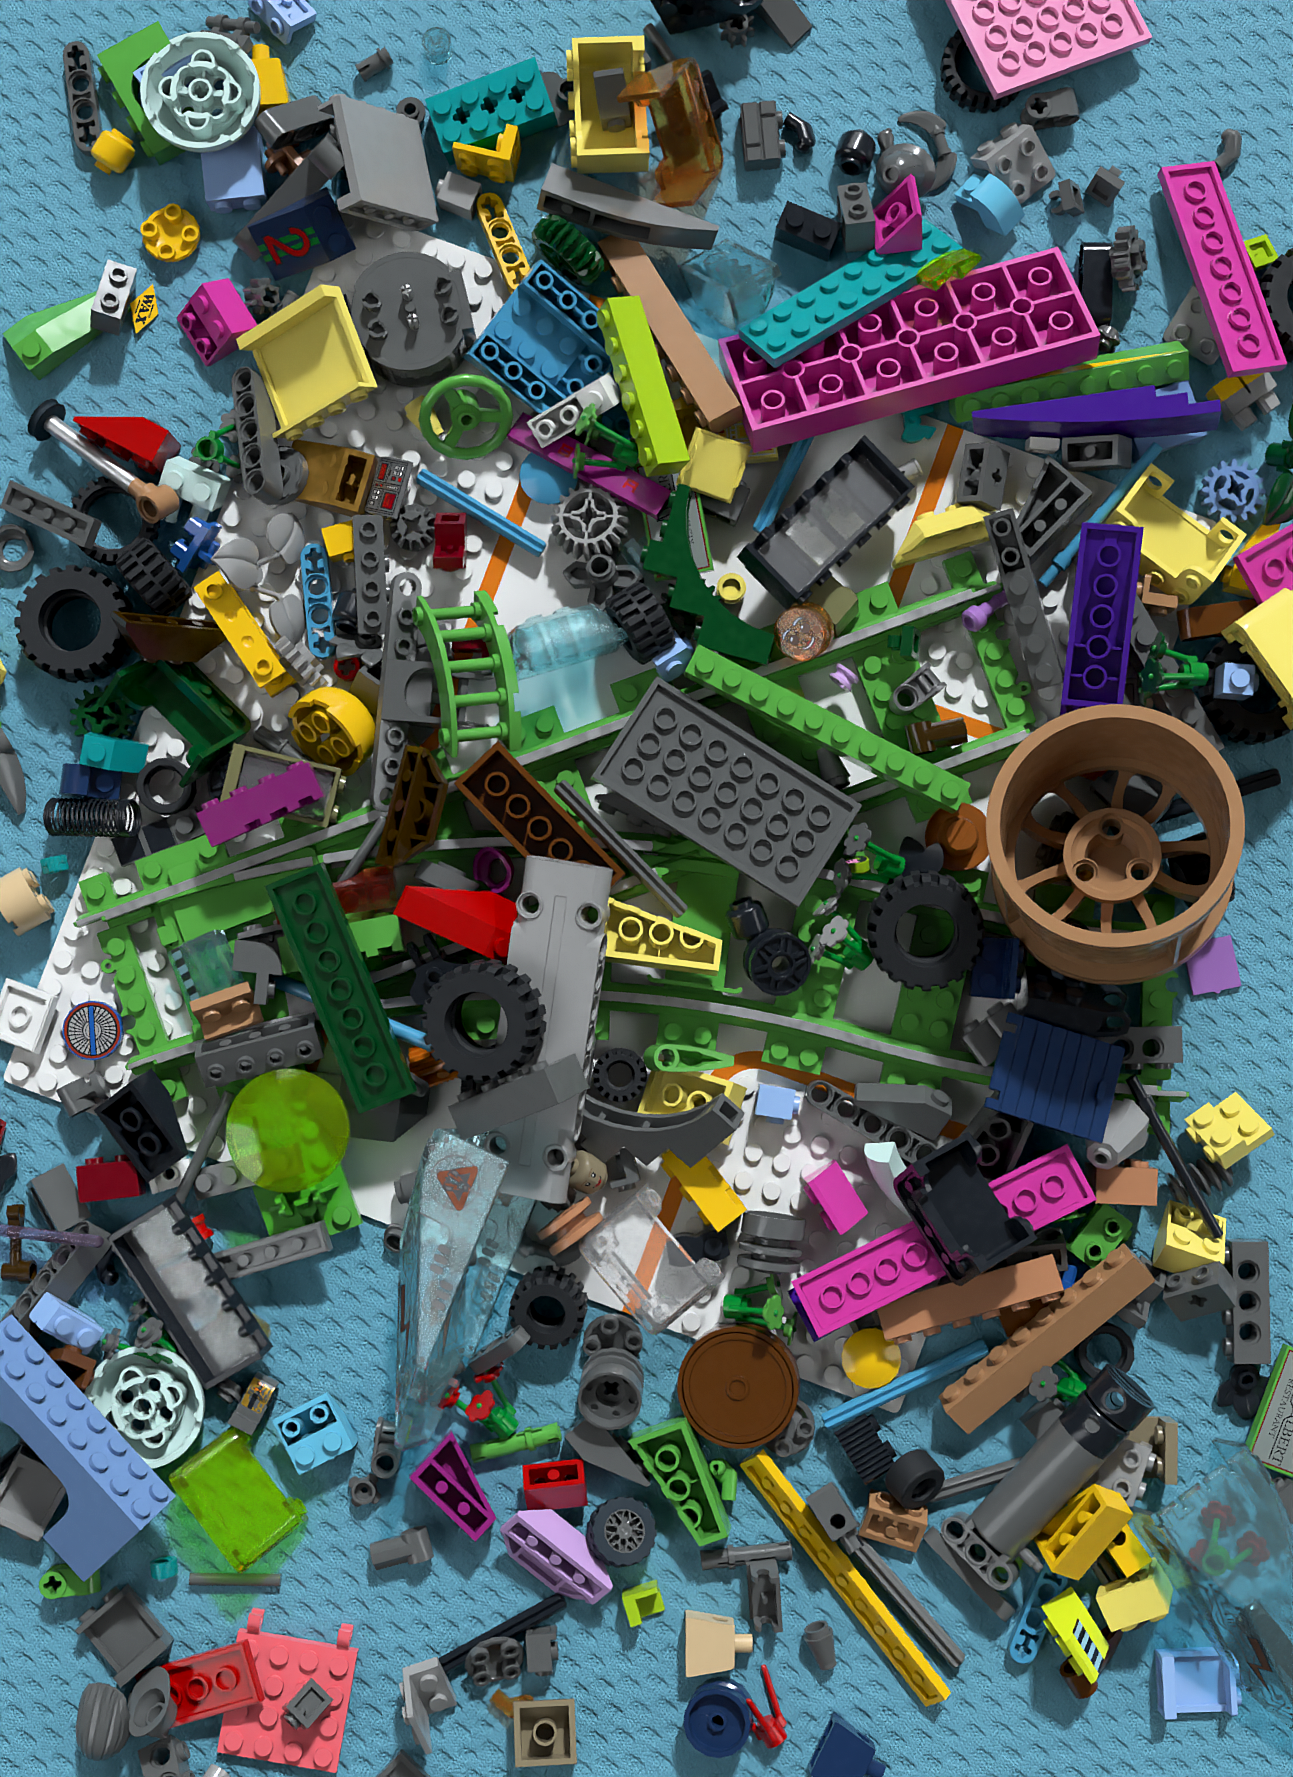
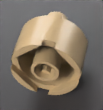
(21, 901)

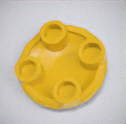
(170, 234)
(870, 1358)

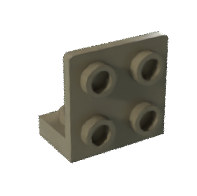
(1163, 1435)

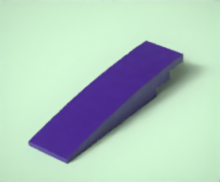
(1122, 412)
(1101, 615)

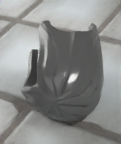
(102, 1721)

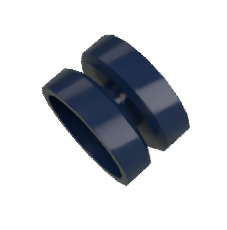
(726, 1732)

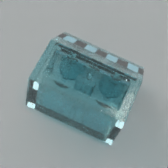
(204, 965)

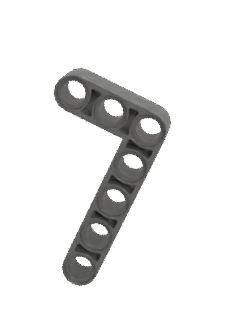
(306, 179)

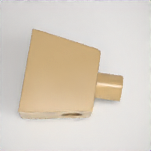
(712, 1643)

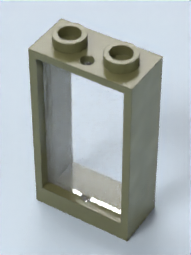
(251, 764)

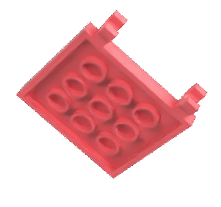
(283, 1668)

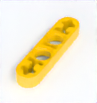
(505, 245)

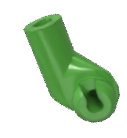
(726, 1476)

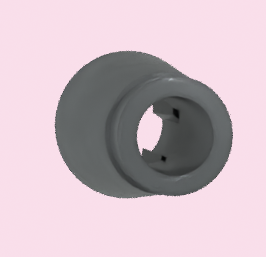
(832, 769)
(821, 1644)

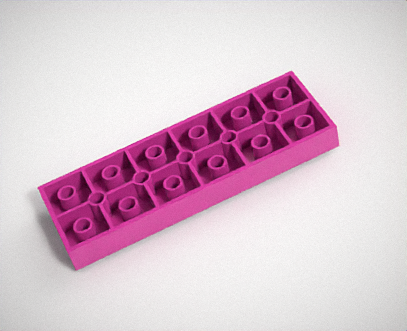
(918, 351)

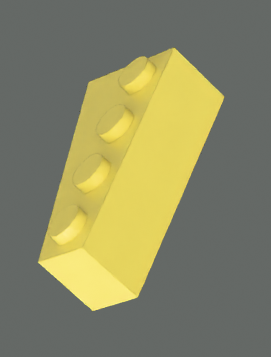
(658, 943)

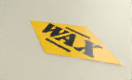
(144, 308)

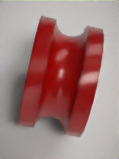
(352, 673)

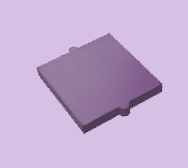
(1213, 967)

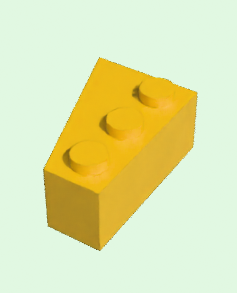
(707, 1188)
(1083, 1530)

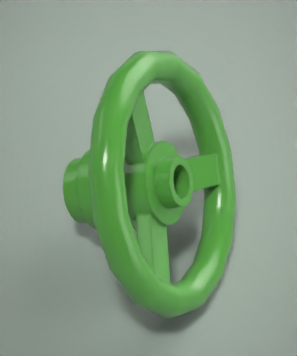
(466, 415)

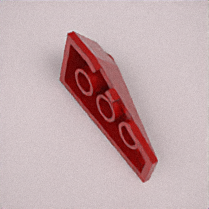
(466, 917)

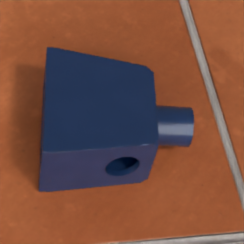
(844, 1752)

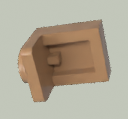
(1155, 603)

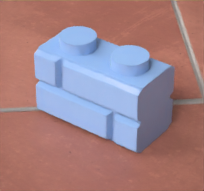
(66, 1323)

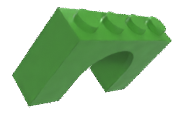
(118, 67)

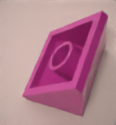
(899, 220)

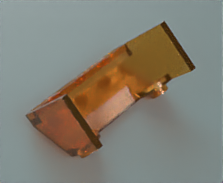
(682, 127)

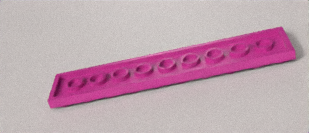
(903, 1260)

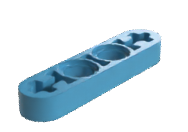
(315, 602)
(1031, 1604)

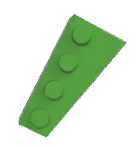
(374, 937)
(680, 1467)

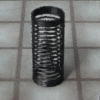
(120, 817)

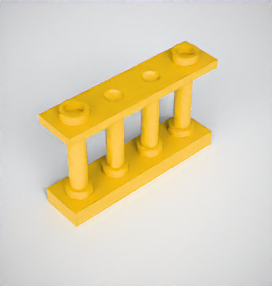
(244, 634)

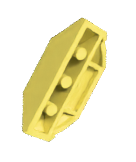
(942, 534)

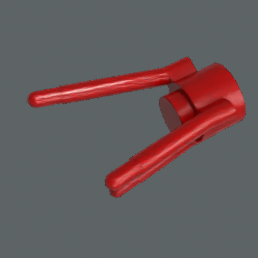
(768, 1728)

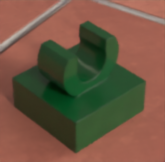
(907, 644)

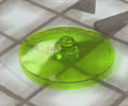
(287, 1130)

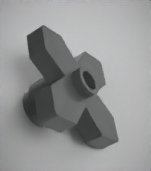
(602, 576)

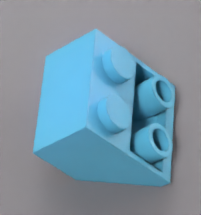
(315, 1432)

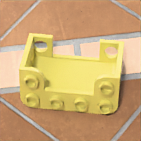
(1175, 547)

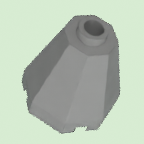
(1123, 1135)

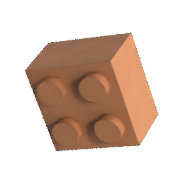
(1124, 1183)

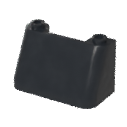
(960, 1211)

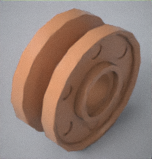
(570, 1225)

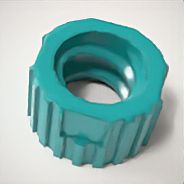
(54, 864)
(164, 1567)

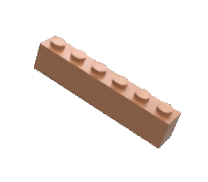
(981, 1296)

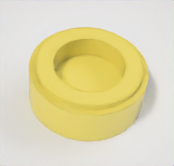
(731, 588)

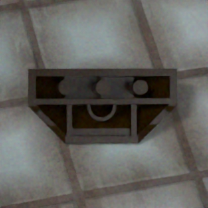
(168, 637)
(413, 808)

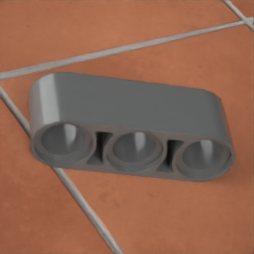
(293, 122)

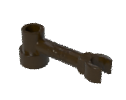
(17, 1269)

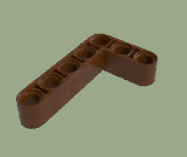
(1210, 620)

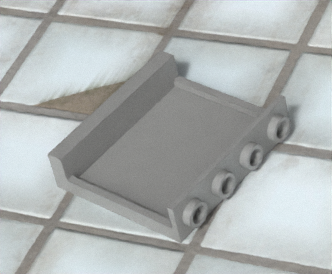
(383, 165)

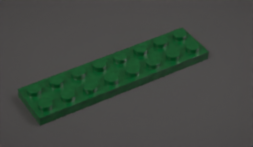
(341, 988)

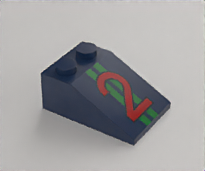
(302, 235)

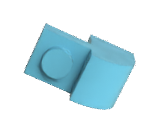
(993, 201)

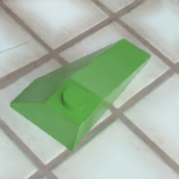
(53, 334)

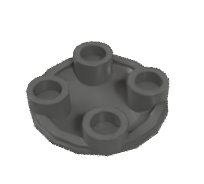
(611, 1332)
(796, 1434)
(494, 1660)

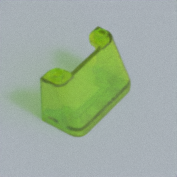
(236, 1499)

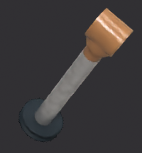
(152, 501)

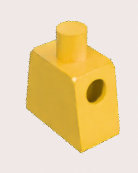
(272, 78)
(1128, 1552)

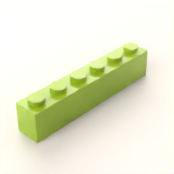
(642, 386)

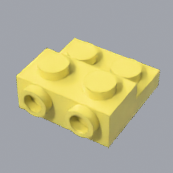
(1227, 1130)

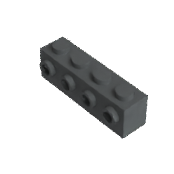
(260, 1050)

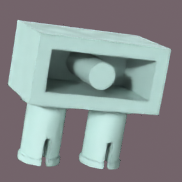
(194, 484)

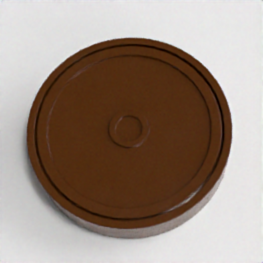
(738, 1385)

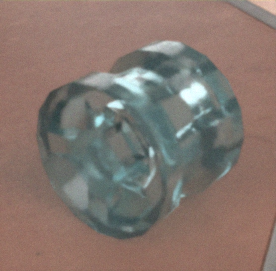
(434, 39)

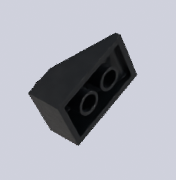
(145, 1125)

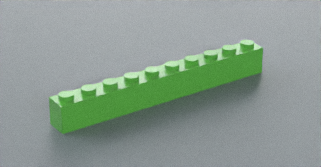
(826, 729)

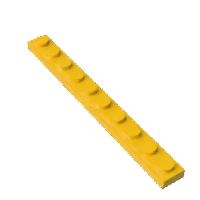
(845, 1578)

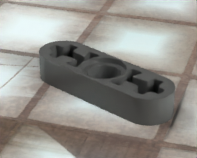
(498, 1350)

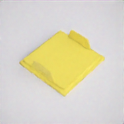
(714, 465)

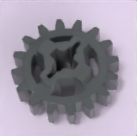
(1128, 258)

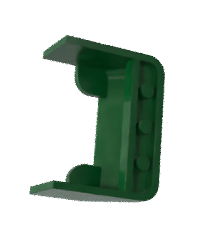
(188, 704)

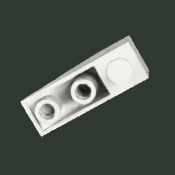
(564, 415)

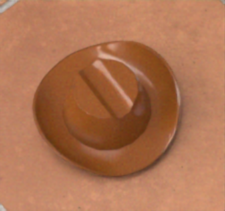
(960, 836)

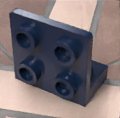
(996, 969)

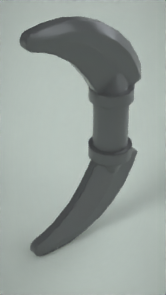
(936, 128)
(530, 1247)

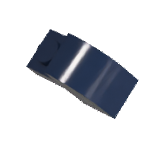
(89, 782)

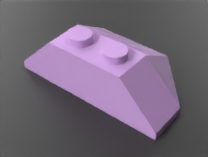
(556, 1554)

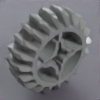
(569, 516)

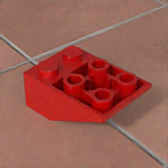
(131, 438)

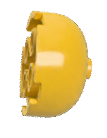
(342, 717)

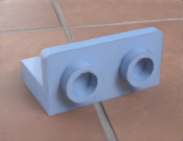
(283, 16)

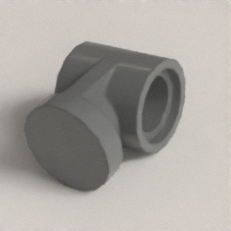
(80, 1096)

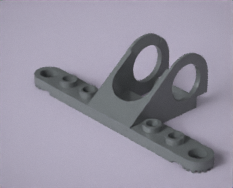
(406, 690)

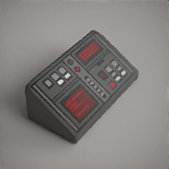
(388, 487)

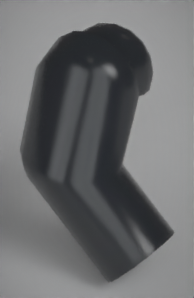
(803, 130)
(106, 1269)

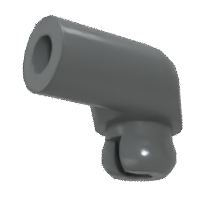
(1232, 149)

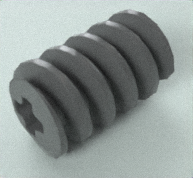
(1204, 1174)

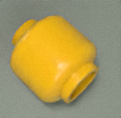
(112, 152)

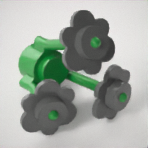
(149, 1334)

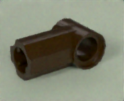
(927, 736)

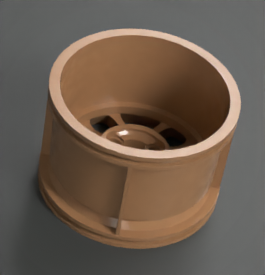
(1133, 743)

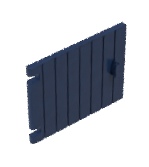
(1053, 1078)

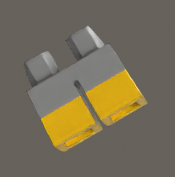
(1240, 393)

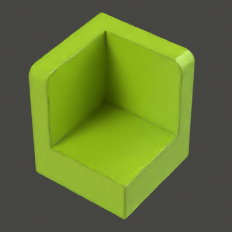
(642, 1601)

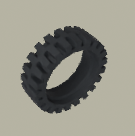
(959, 90)
(87, 498)

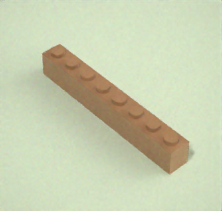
(672, 335)
(1046, 1338)

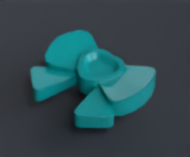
(913, 431)

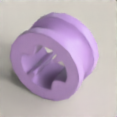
(844, 678)

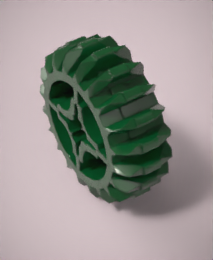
(567, 250)

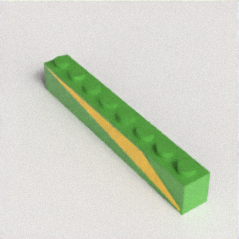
(1109, 372)

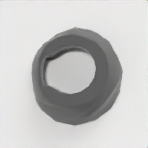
(11, 532)

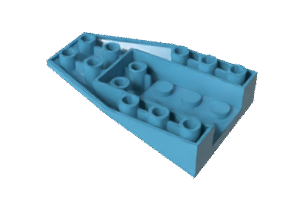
(546, 345)

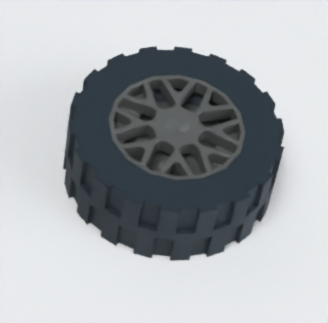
(621, 1532)

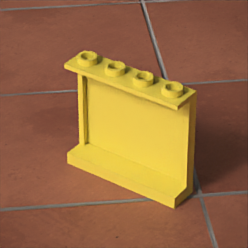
(310, 360)

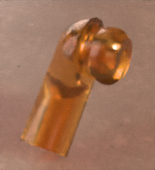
(505, 1703)

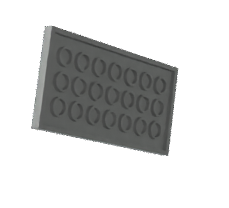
(726, 792)

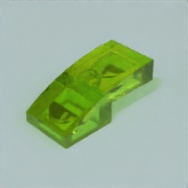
(952, 263)

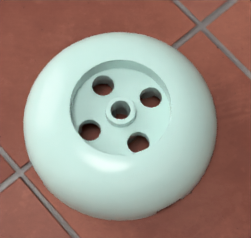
(212, 60)
(180, 1391)

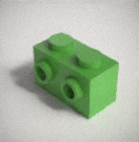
(1098, 1234)

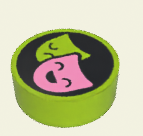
(858, 864)

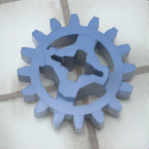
(1230, 481)

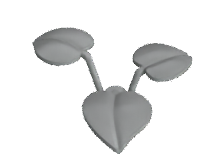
(242, 569)

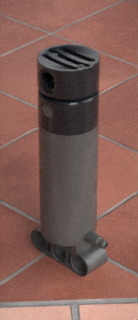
(1048, 1476)

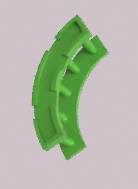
(500, 662)

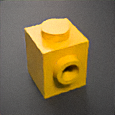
(339, 541)

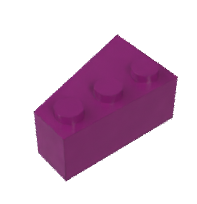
(453, 1487)

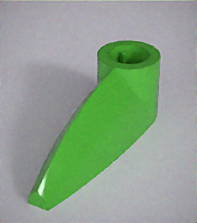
(684, 1058)

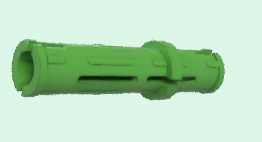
(521, 1441)

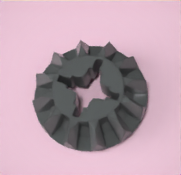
(414, 540)

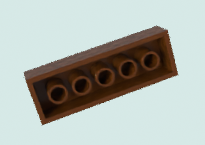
(528, 812)

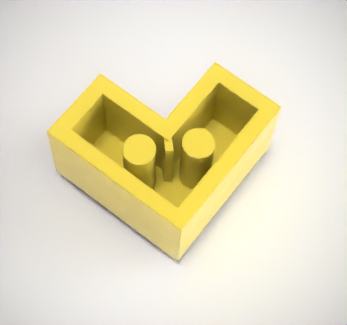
(1136, 1598)

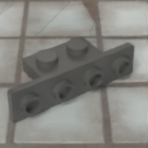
(370, 576)

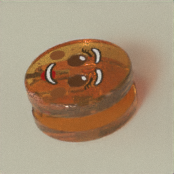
(803, 631)

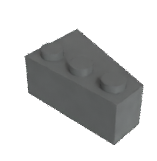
(1051, 507)

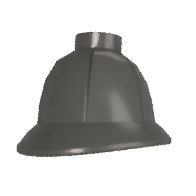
(900, 162)

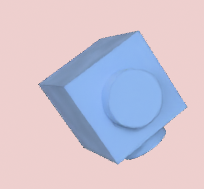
(1235, 681)
(776, 1103)

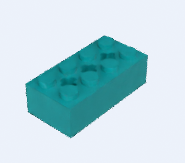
(492, 92)

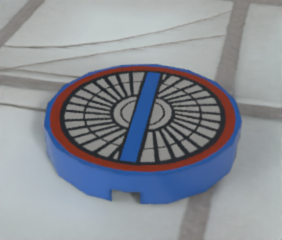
(93, 1030)

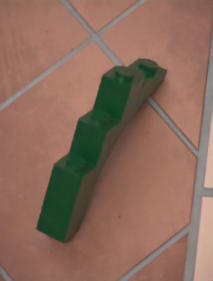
(674, 560)

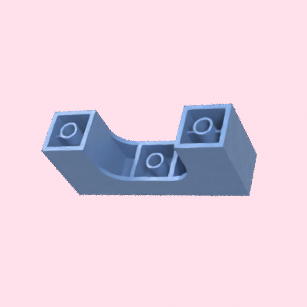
(105, 1479)

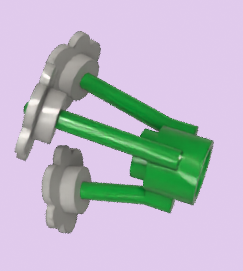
(856, 951)

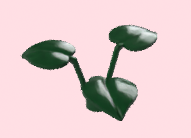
(1280, 501)

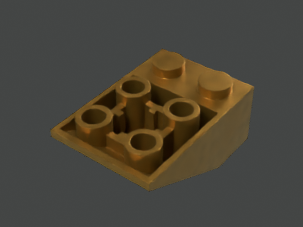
(337, 477)

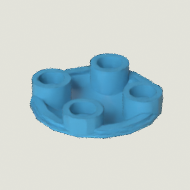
(544, 480)

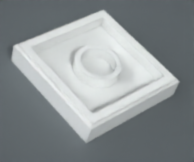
(25, 1015)

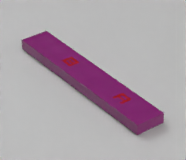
(625, 485)

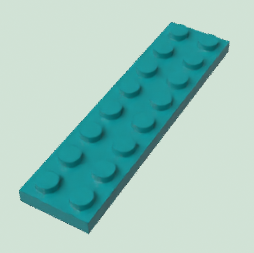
(840, 299)

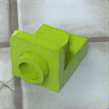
(1260, 252)

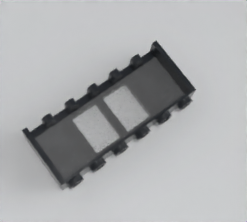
(826, 524)
(190, 1292)

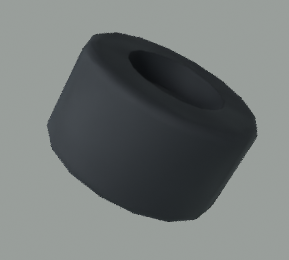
(914, 1479)

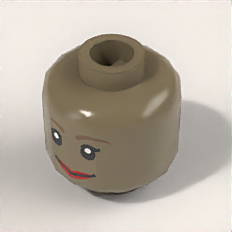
(587, 1173)

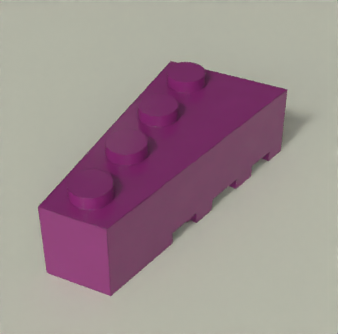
(260, 804)

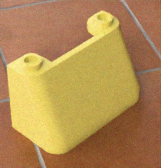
(1268, 639)

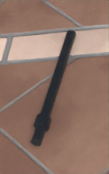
(1148, 1106)

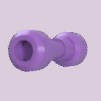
(976, 616)

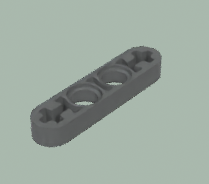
(81, 99)
(969, 1575)

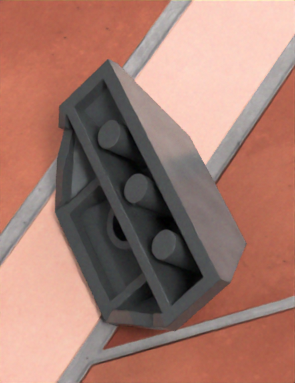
(383, 1122)

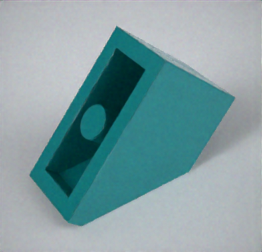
(113, 753)

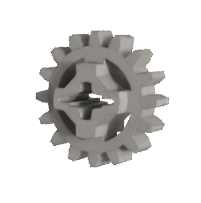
(300, 663)

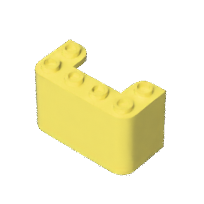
(591, 146)

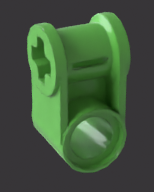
(70, 1583)

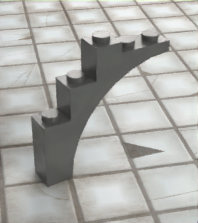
(646, 1136)

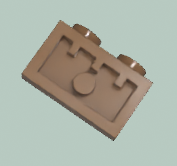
(227, 1011)
(892, 1523)

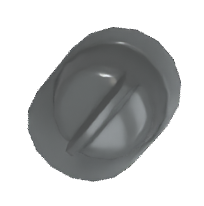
(151, 1705)

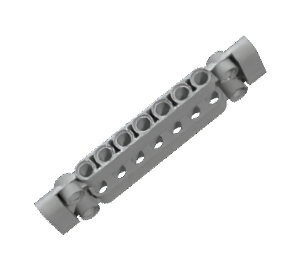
(566, 963)

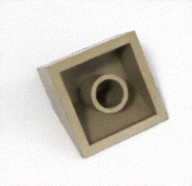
(544, 1732)

